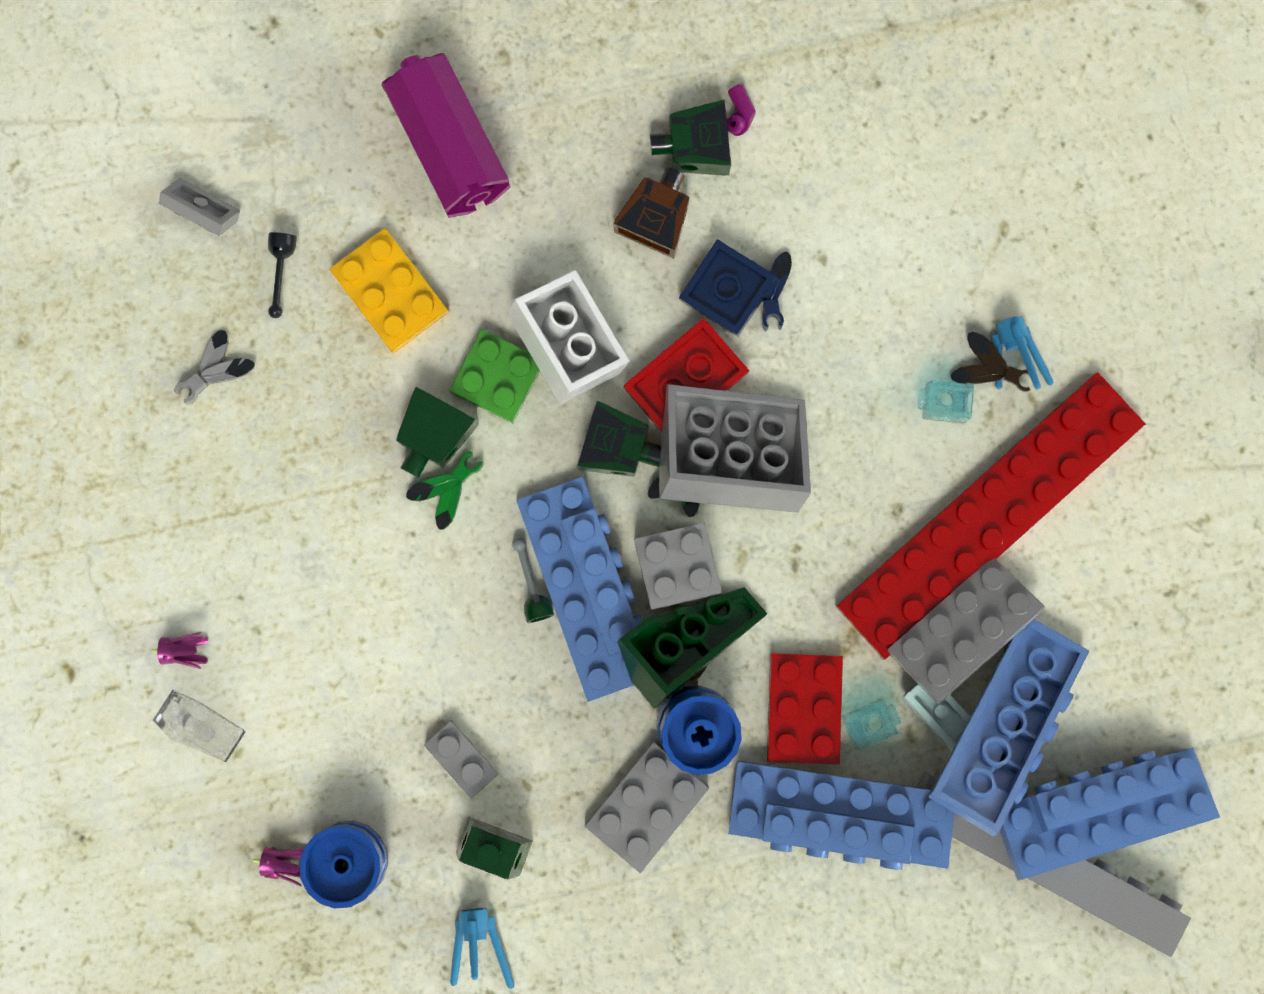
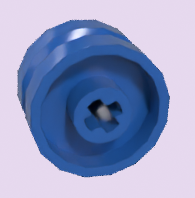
(713, 745)
(322, 864)

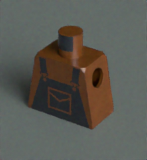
(655, 213)

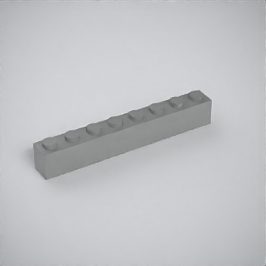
(1091, 888)

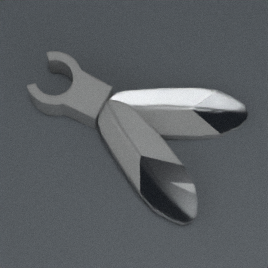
(212, 368)

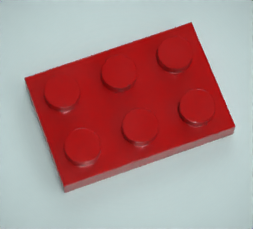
(694, 360)
(804, 708)

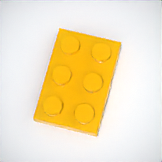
(389, 290)

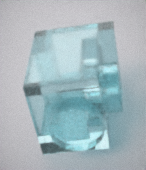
(933, 408)
(858, 724)

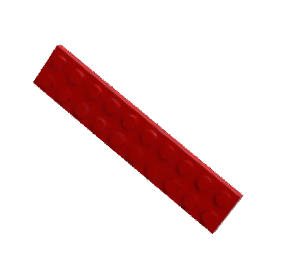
(991, 513)

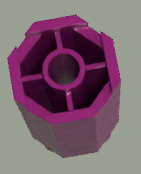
(446, 134)

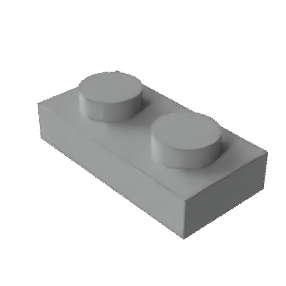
(199, 206)
(461, 759)

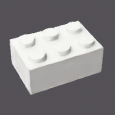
(567, 337)

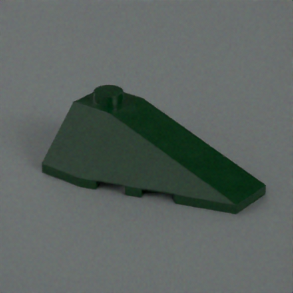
(676, 646)

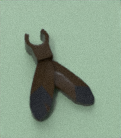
(994, 365)

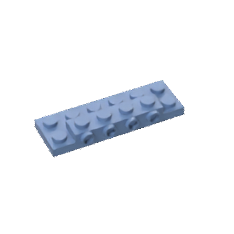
(582, 582)
(1009, 727)
(1106, 811)
(840, 816)

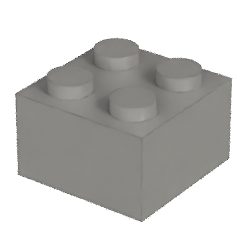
(677, 566)

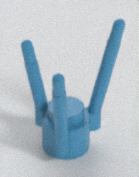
(1015, 336)
(473, 926)

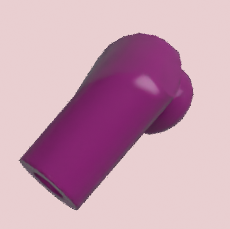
(743, 113)

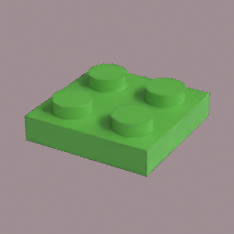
(496, 376)

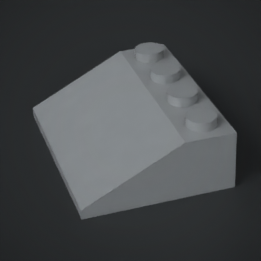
(734, 449)

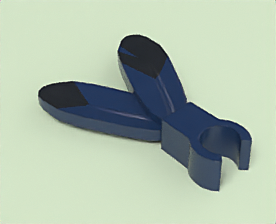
(780, 268)

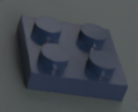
(727, 288)

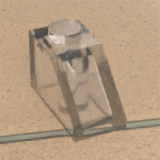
(198, 726)

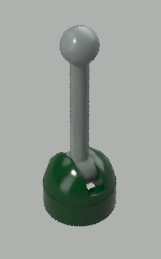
(536, 606)

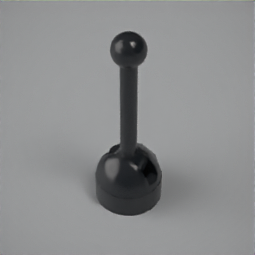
(281, 247)

